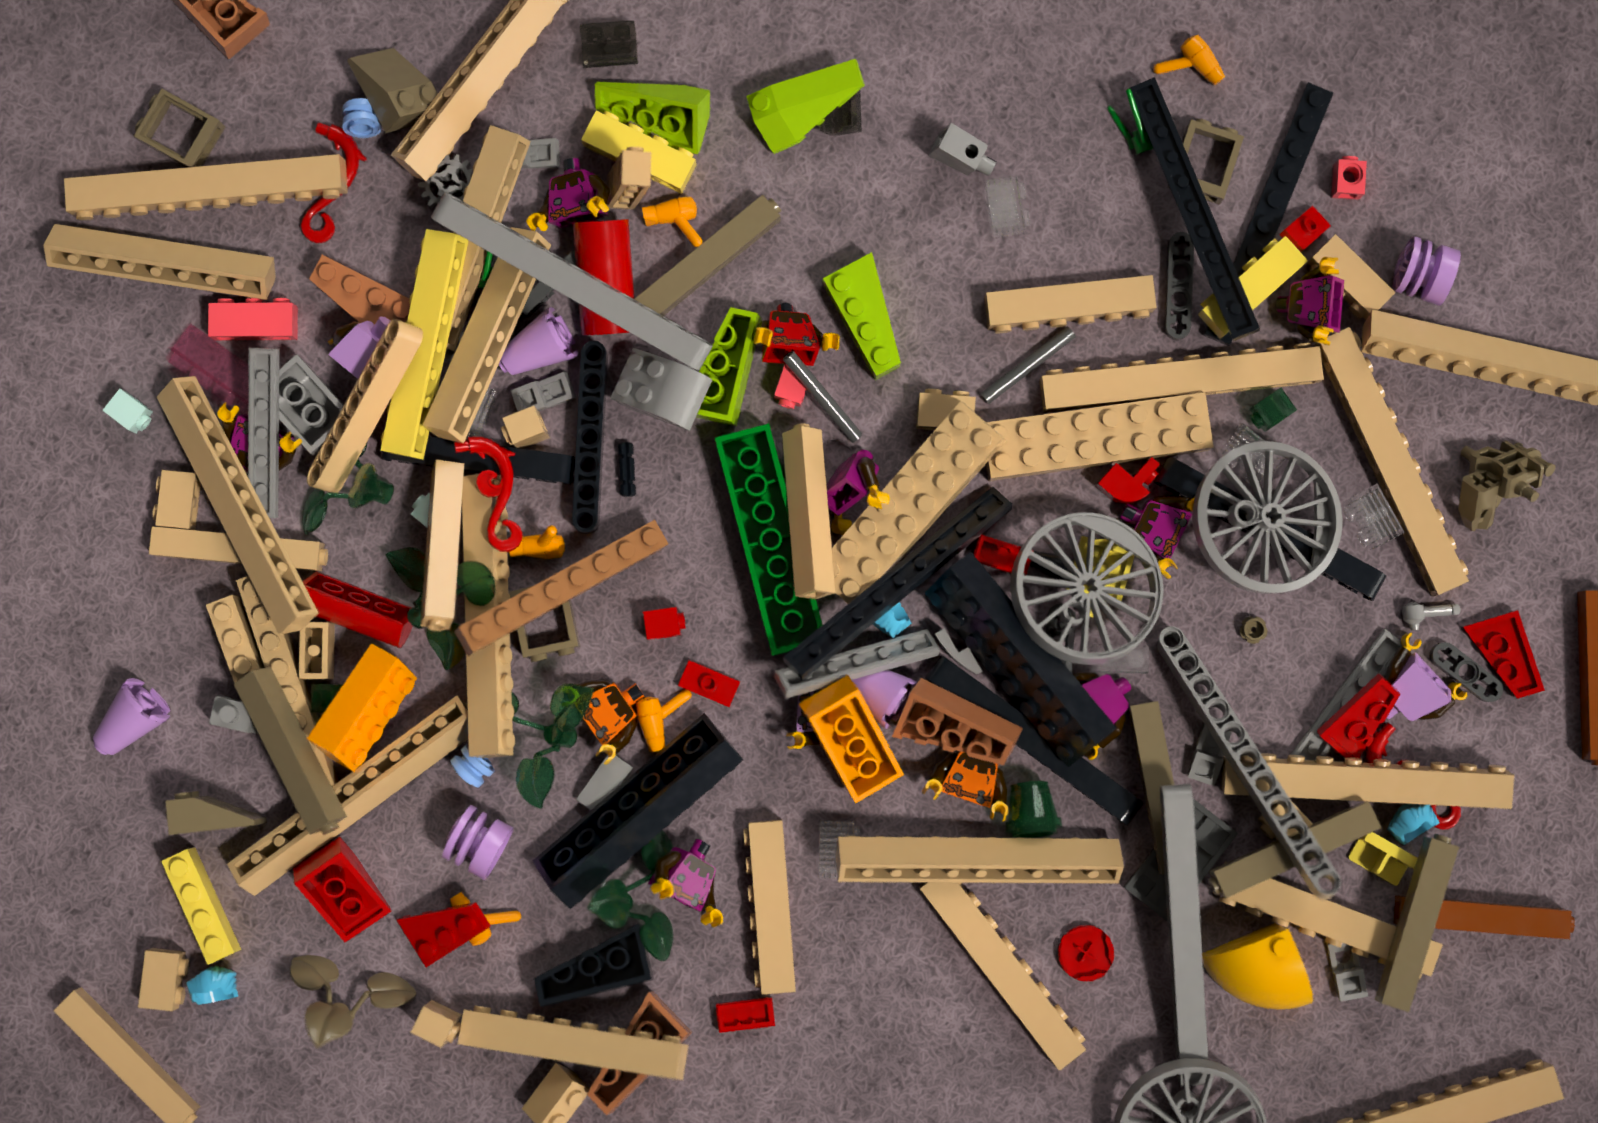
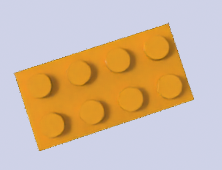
(362, 708)
(851, 738)

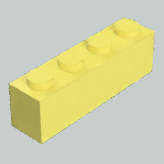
(610, 137)
(1258, 280)
(201, 905)

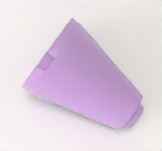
(539, 345)
(885, 694)
(130, 717)

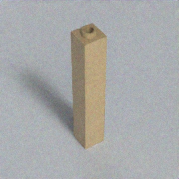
(808, 512)
(442, 545)
(218, 548)
(127, 1058)

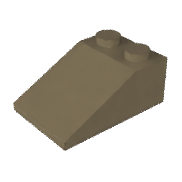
(393, 88)
(204, 813)

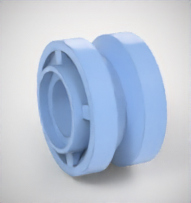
(360, 119)
(472, 768)

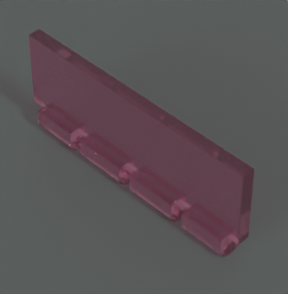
(211, 365)

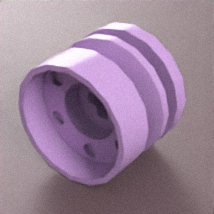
(1430, 272)
(477, 842)

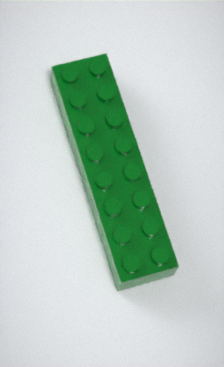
(764, 527)

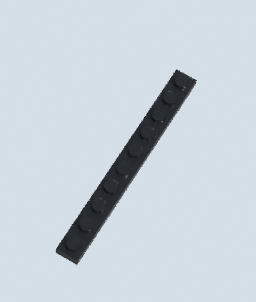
(1281, 181)
(1194, 210)
(897, 583)

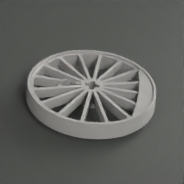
(1326, 520)
(1116, 533)
(1183, 1067)

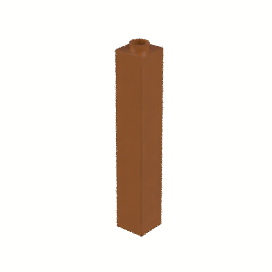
(1588, 671)
(1500, 918)

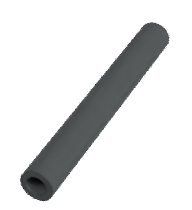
(1027, 365)
(822, 396)

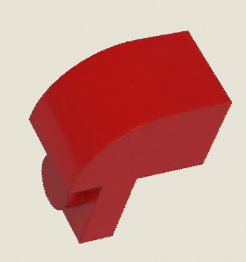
(1124, 488)

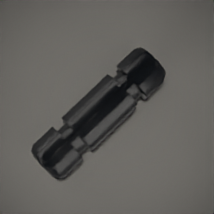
(626, 469)

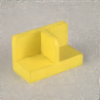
(1382, 857)

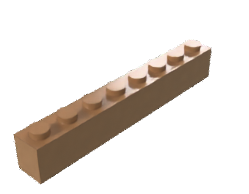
(560, 588)

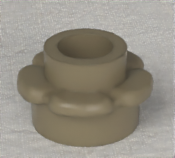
(1260, 633)

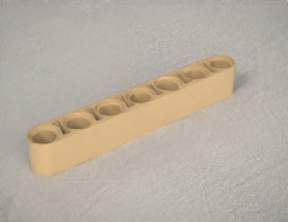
(364, 406)

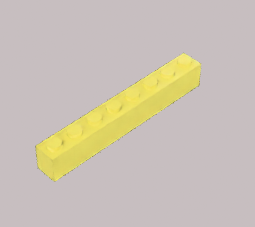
(432, 311)

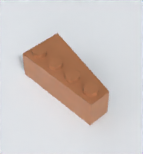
(226, 22)
(359, 294)
(955, 724)
(614, 1085)

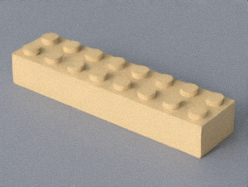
(1101, 436)
(916, 501)

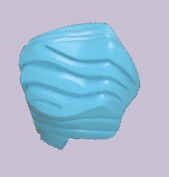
(893, 621)
(1411, 822)
(213, 985)

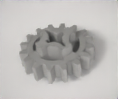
(452, 172)

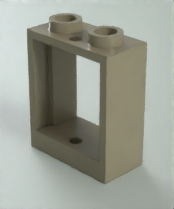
(1228, 135)
(201, 146)
(562, 648)

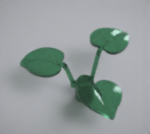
(364, 490)
(475, 582)
(536, 775)
(613, 903)

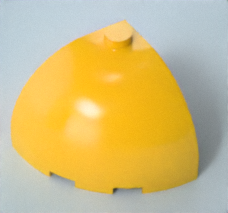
(1261, 969)

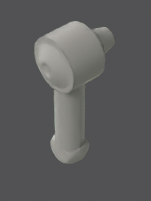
(1415, 613)

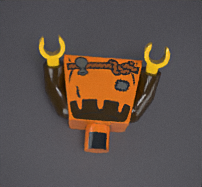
(610, 713)
(970, 780)

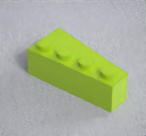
(863, 310)

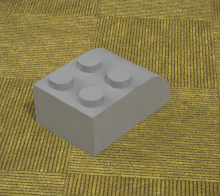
(661, 389)
(306, 404)

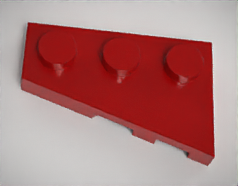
(1508, 652)
(1358, 719)
(443, 931)

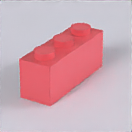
(253, 320)

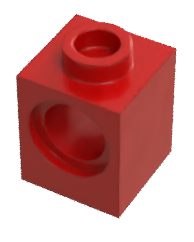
(663, 623)

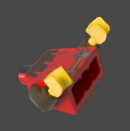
(789, 332)

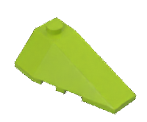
(797, 105)
(666, 110)

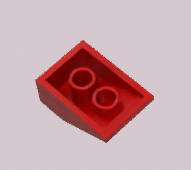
(340, 889)

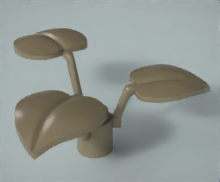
(332, 1021)

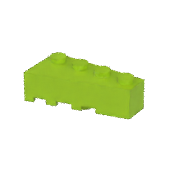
(729, 367)

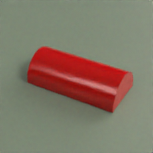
(605, 253)
(359, 609)

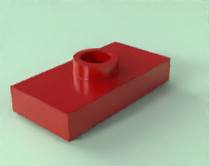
(1306, 229)
(998, 554)
(709, 683)
(745, 1014)

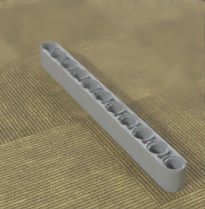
(571, 281)
(1248, 775)
(1184, 926)

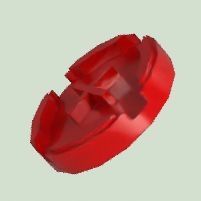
(1085, 953)

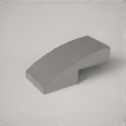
(542, 154)
(544, 393)
(963, 658)
(1207, 758)
(604, 782)
(1347, 976)

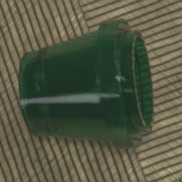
(1032, 811)

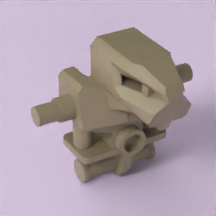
(1496, 476)

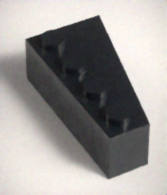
(597, 970)

